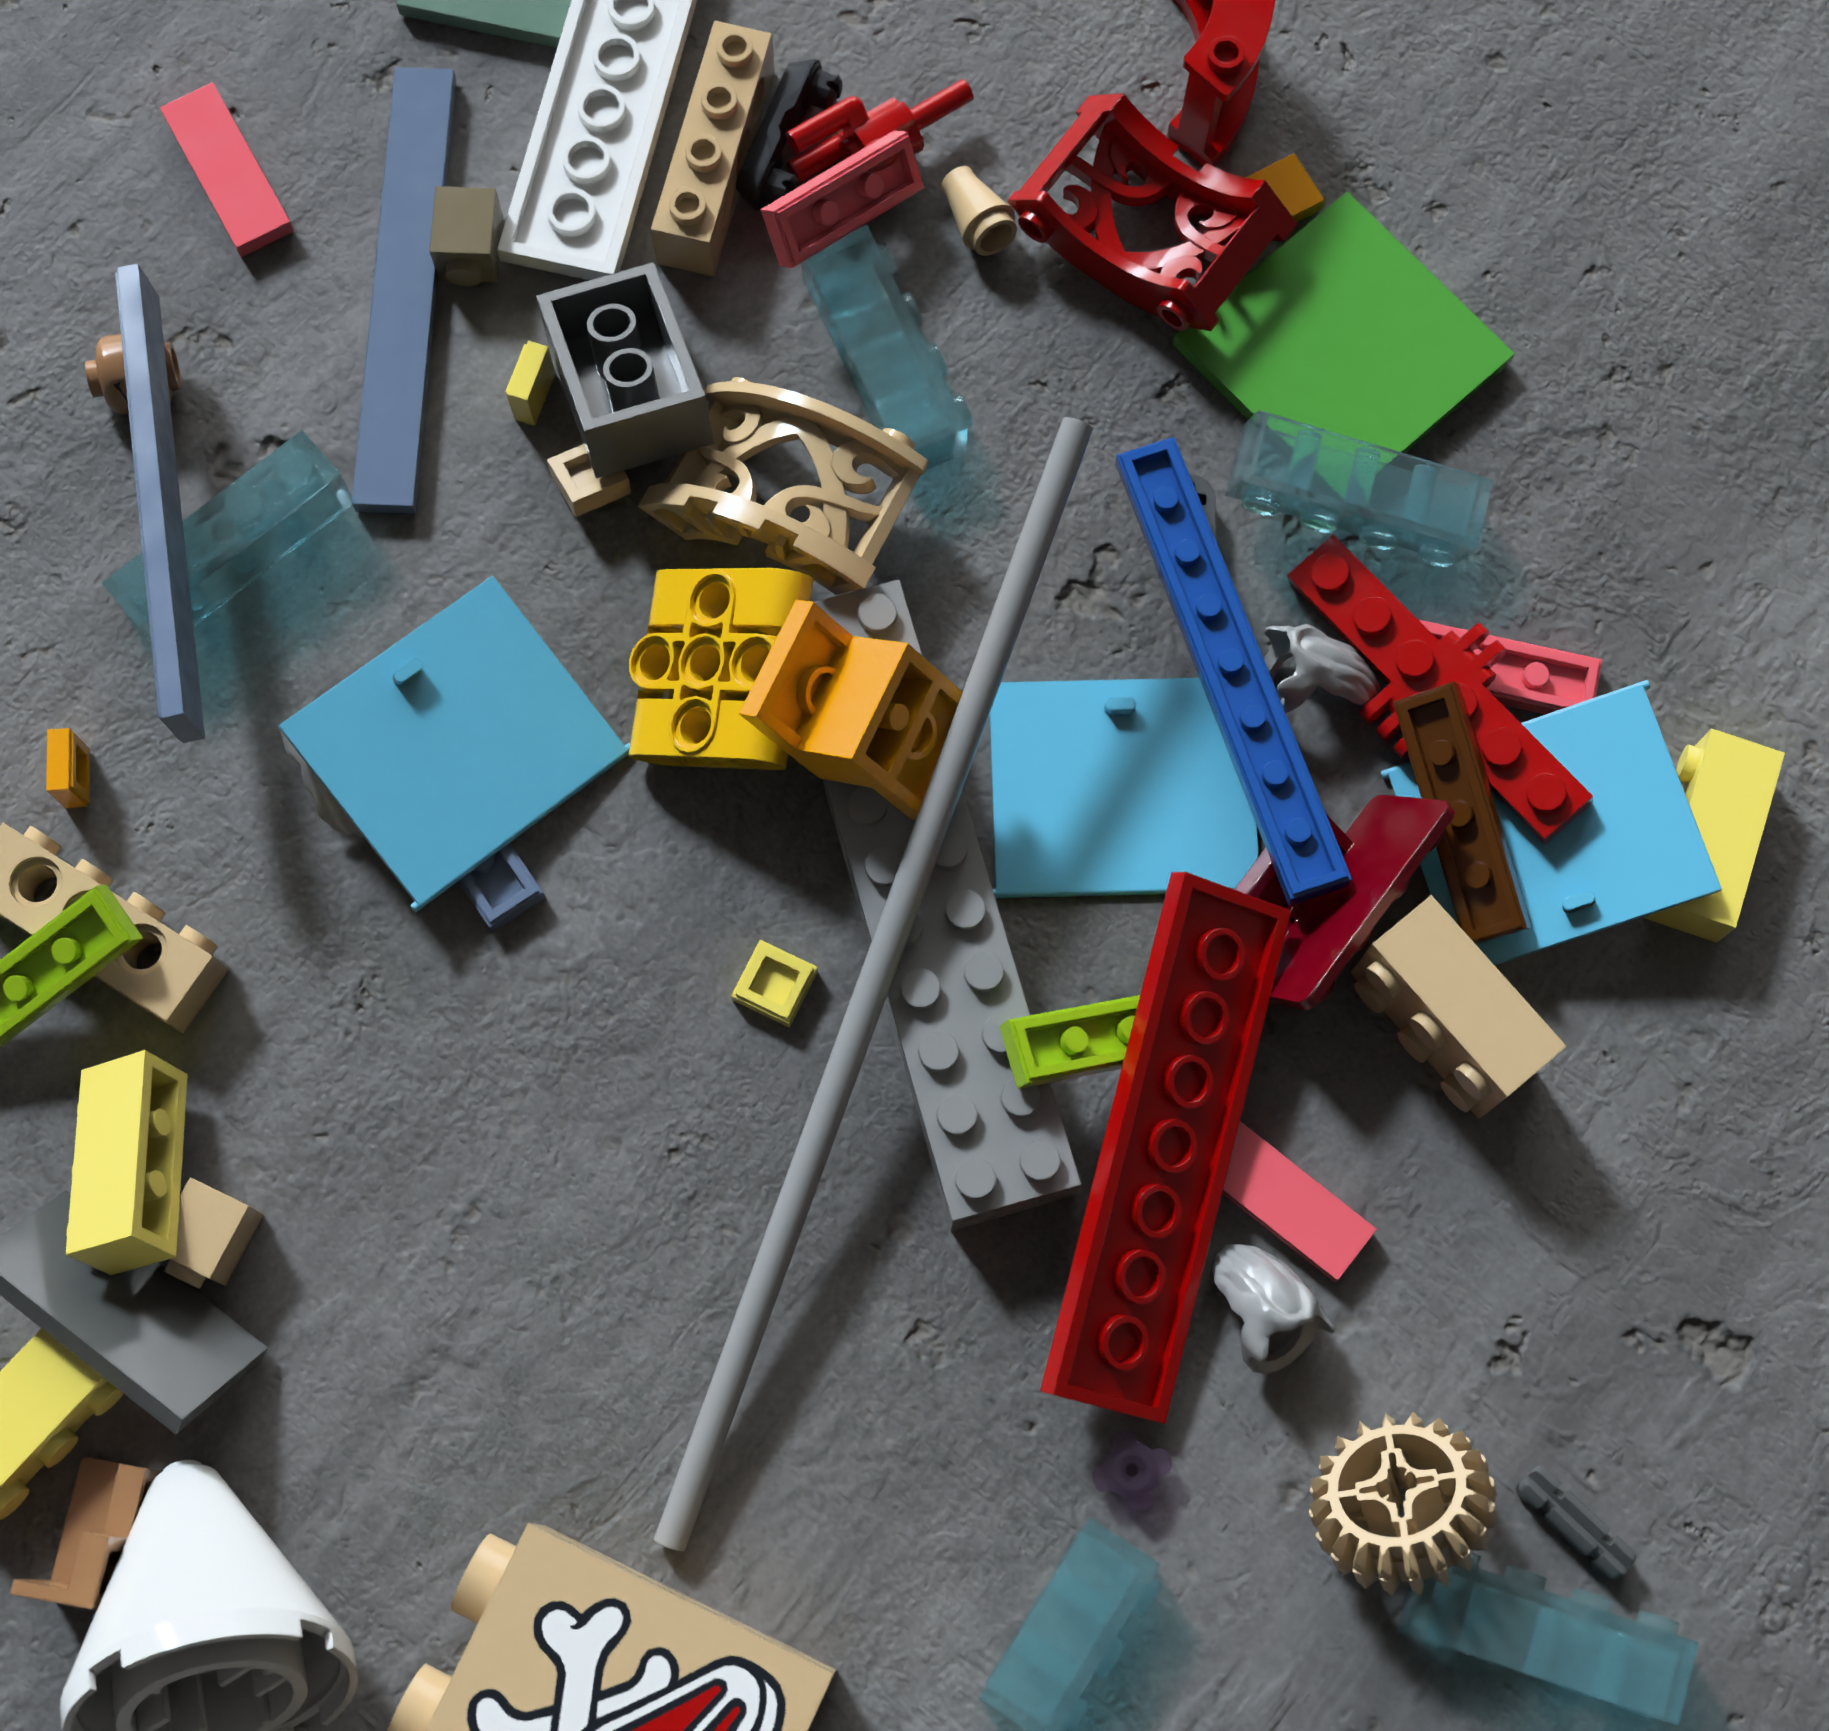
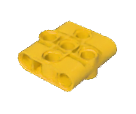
(701, 661)

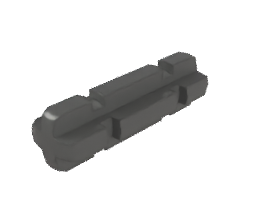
(1575, 1523)

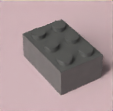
(625, 370)

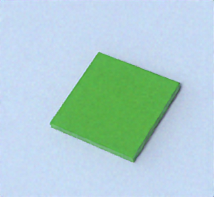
(1347, 336)

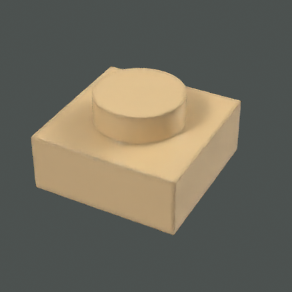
(578, 484)

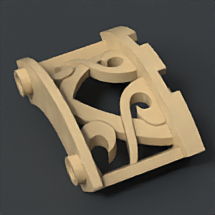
(698, 508)

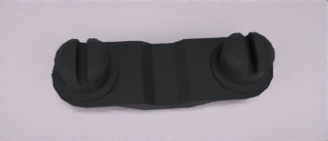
(800, 87)

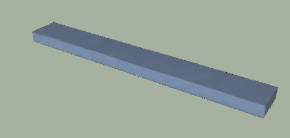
(403, 294)
(159, 506)

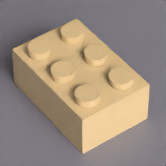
(1454, 1009)

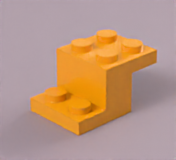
(853, 706)

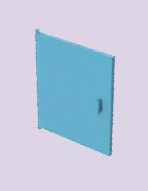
(460, 747)
(1113, 789)
(1625, 851)

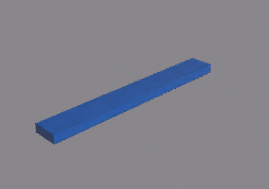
(1233, 673)

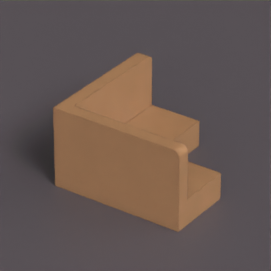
(94, 1533)

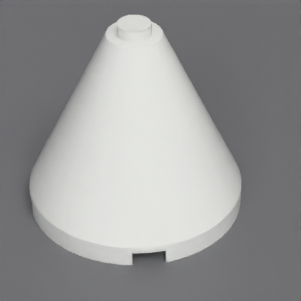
(206, 1625)

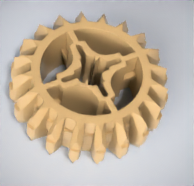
(1444, 1507)

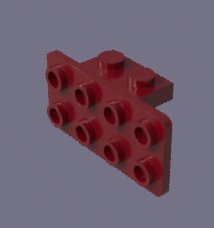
(1327, 930)

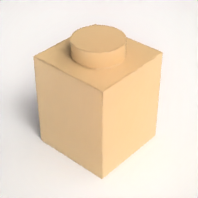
(210, 1234)

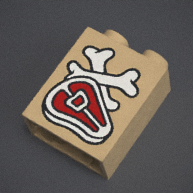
(603, 1648)

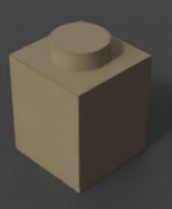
(466, 235)

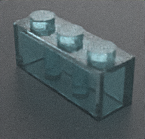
(1072, 1631)

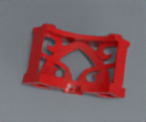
(1221, 73)
(1236, 211)

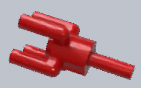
(865, 128)

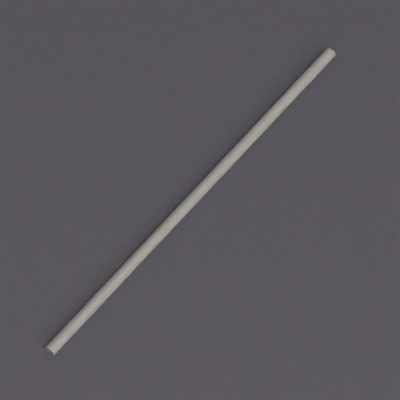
(872, 988)

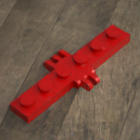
(1415, 661)

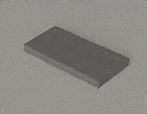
(131, 1327)

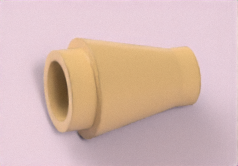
(980, 214)

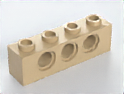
(712, 147)
(170, 988)

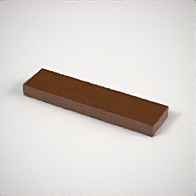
(1474, 844)

